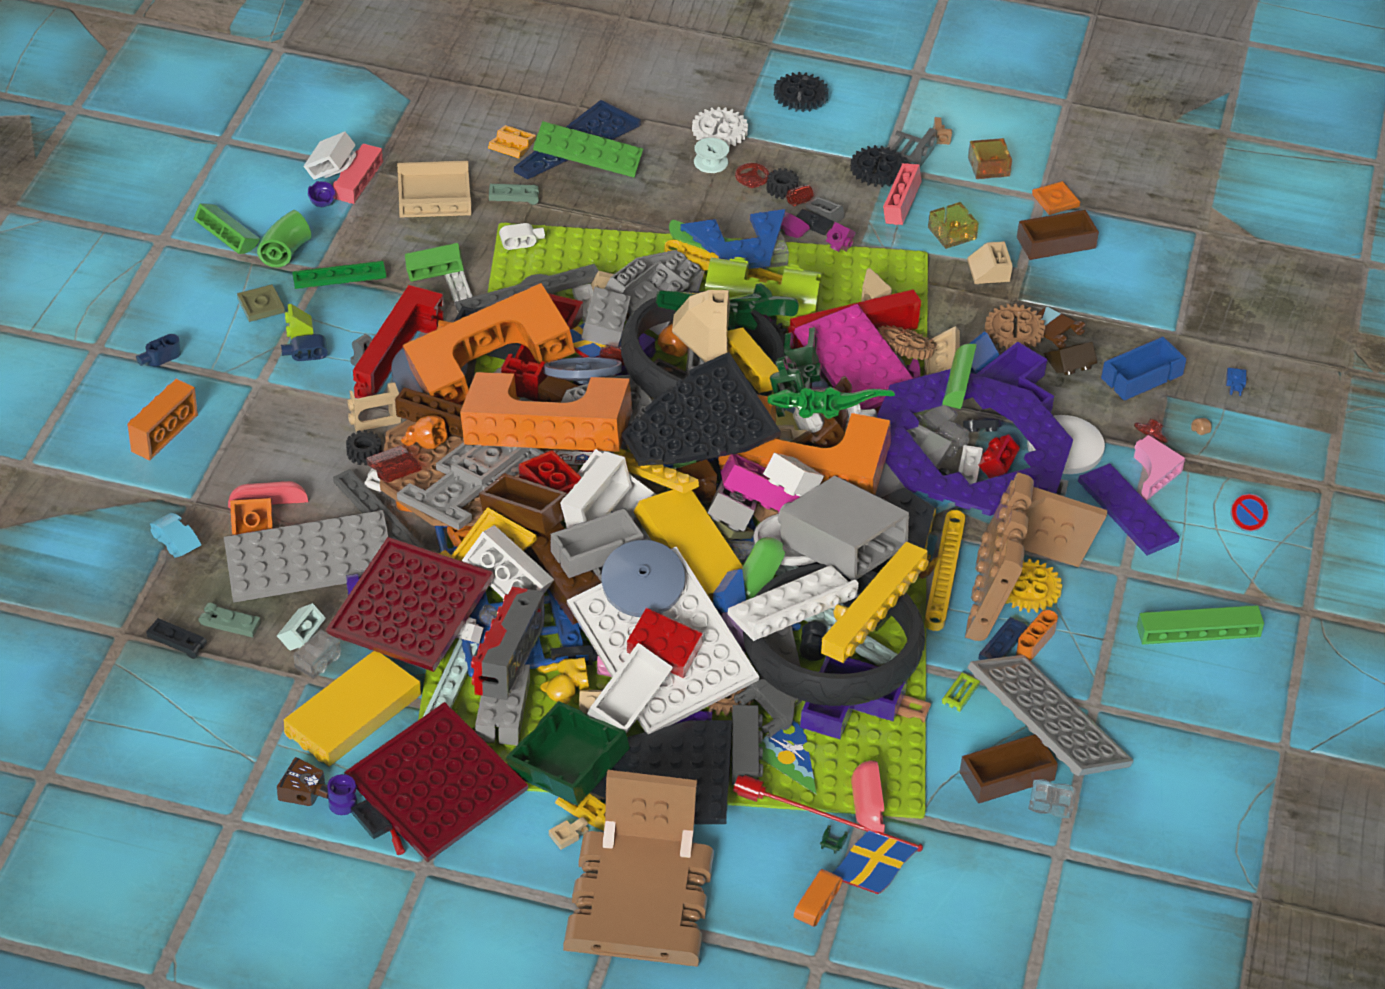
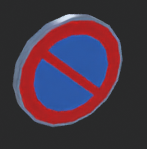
(1249, 512)

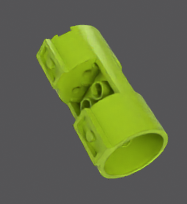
(796, 284)

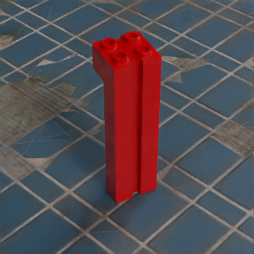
(895, 309)
(413, 312)
(524, 366)

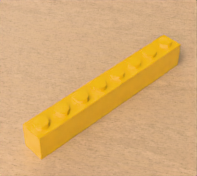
(874, 602)

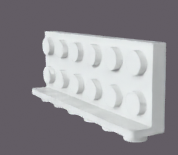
(793, 602)

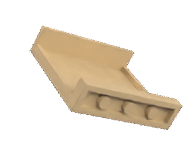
(434, 189)

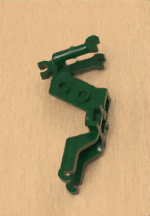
(798, 367)

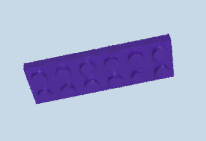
(1128, 509)

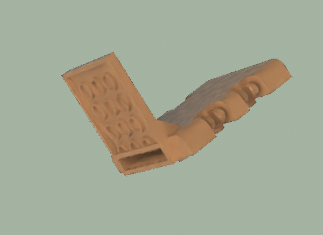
(1028, 522)
(642, 874)

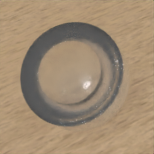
(487, 613)

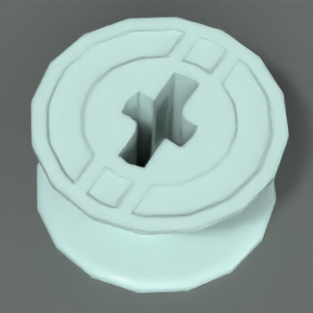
(711, 155)

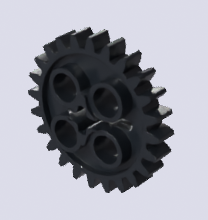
(801, 91)
(868, 161)

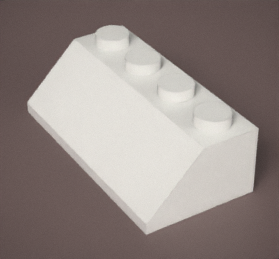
(507, 562)

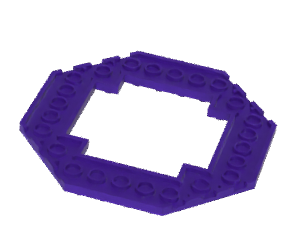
(1019, 404)

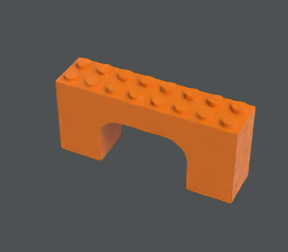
(522, 319)
(593, 422)
(855, 459)

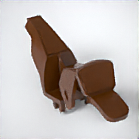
(833, 428)

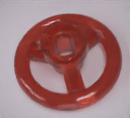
(751, 178)
(1152, 429)

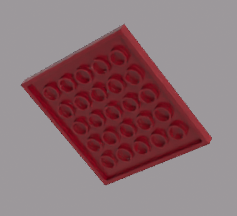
(410, 603)
(436, 781)

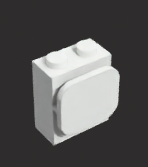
(331, 156)

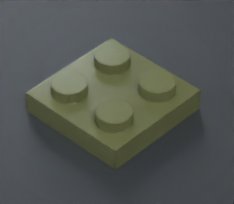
(260, 303)

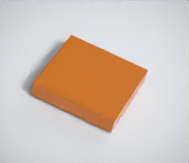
(1056, 198)

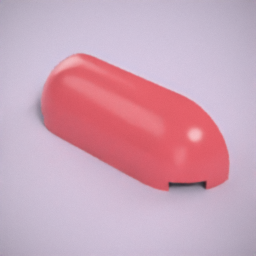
(279, 492)
(868, 796)

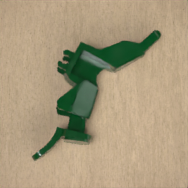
(740, 305)

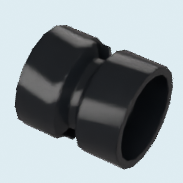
(812, 640)

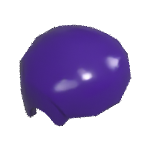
(321, 194)

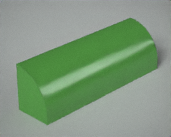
(226, 228)
(959, 376)

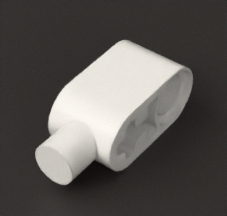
(520, 236)

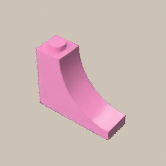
(1160, 463)

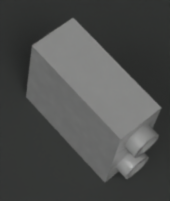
(843, 527)

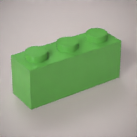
(434, 262)

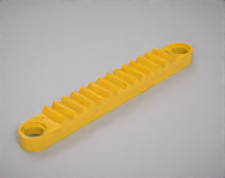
(702, 258)
(945, 570)

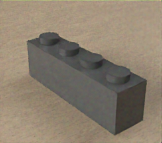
(746, 742)

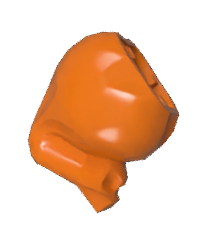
(671, 343)
(427, 432)

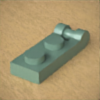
(514, 193)
(229, 620)

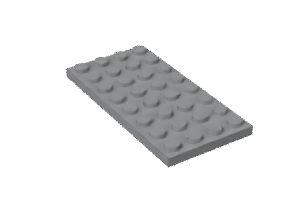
(302, 555)
(1050, 715)

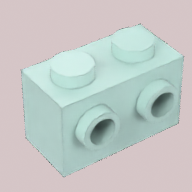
(301, 627)

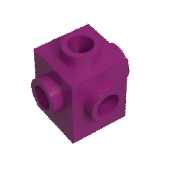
(840, 237)

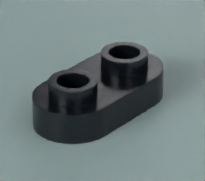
(990, 425)

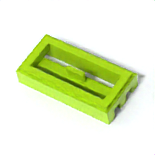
(954, 702)

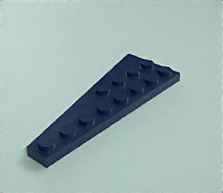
(599, 120)

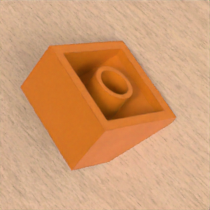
(251, 515)

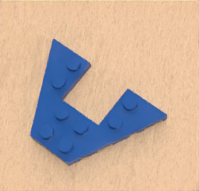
(755, 250)

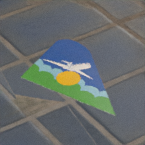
(788, 758)

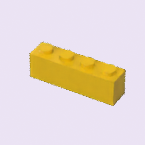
(751, 359)

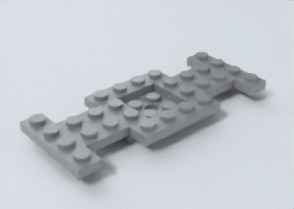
(467, 473)

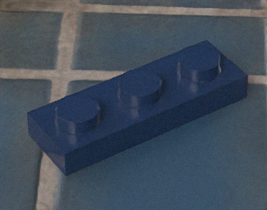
(1003, 640)

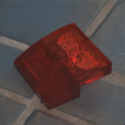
(393, 464)

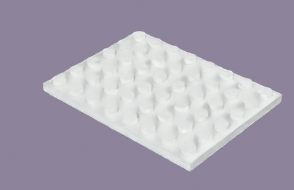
(713, 675)

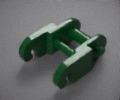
(840, 842)

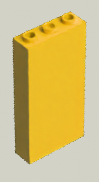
(683, 523)
(351, 708)

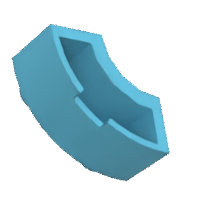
(174, 535)

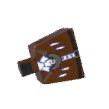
(302, 784)

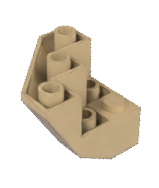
(704, 323)

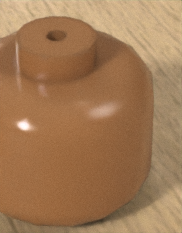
(1201, 426)

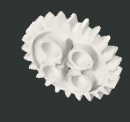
(720, 125)

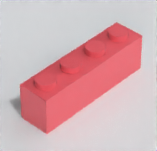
(358, 174)
(902, 194)

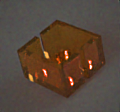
(989, 158)

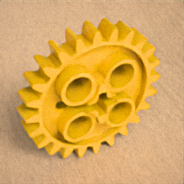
(1035, 587)

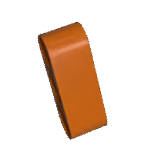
(1037, 634)
(818, 897)

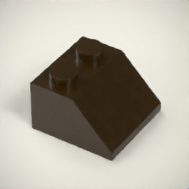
(1072, 358)

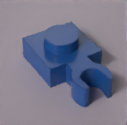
(1236, 379)

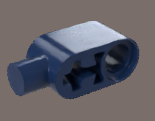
(306, 348)
(160, 351)

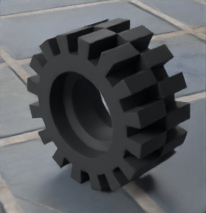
(780, 182)
(359, 440)

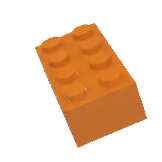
(162, 419)

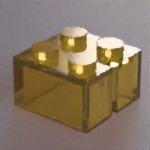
(958, 225)

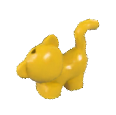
(572, 674)

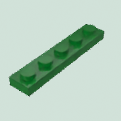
(339, 274)

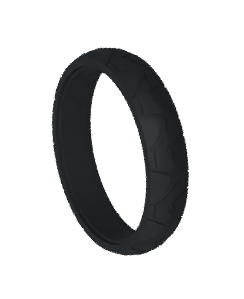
(654, 379)
(841, 688)

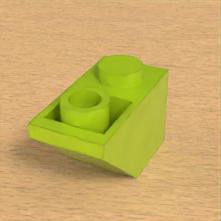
(299, 322)

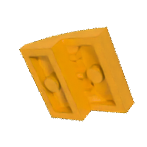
(512, 141)

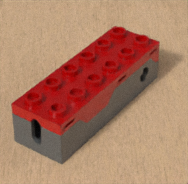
(508, 643)

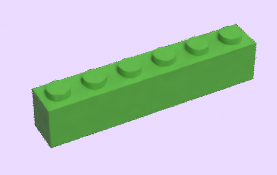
(1200, 624)

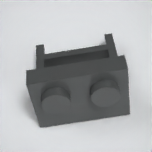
(922, 150)

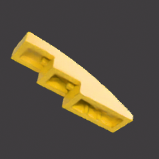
(590, 808)

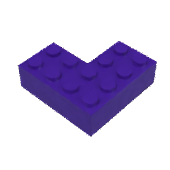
(1019, 368)
(833, 719)

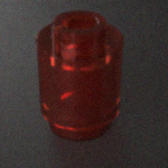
(799, 195)
(611, 352)

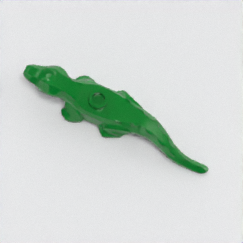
(826, 401)

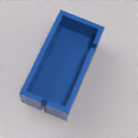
(1143, 368)

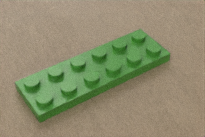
(588, 149)

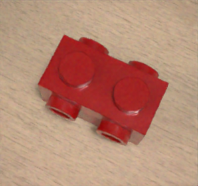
(998, 456)

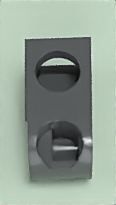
(359, 347)

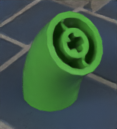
(283, 239)

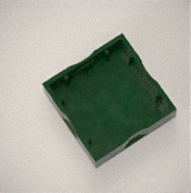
(568, 753)

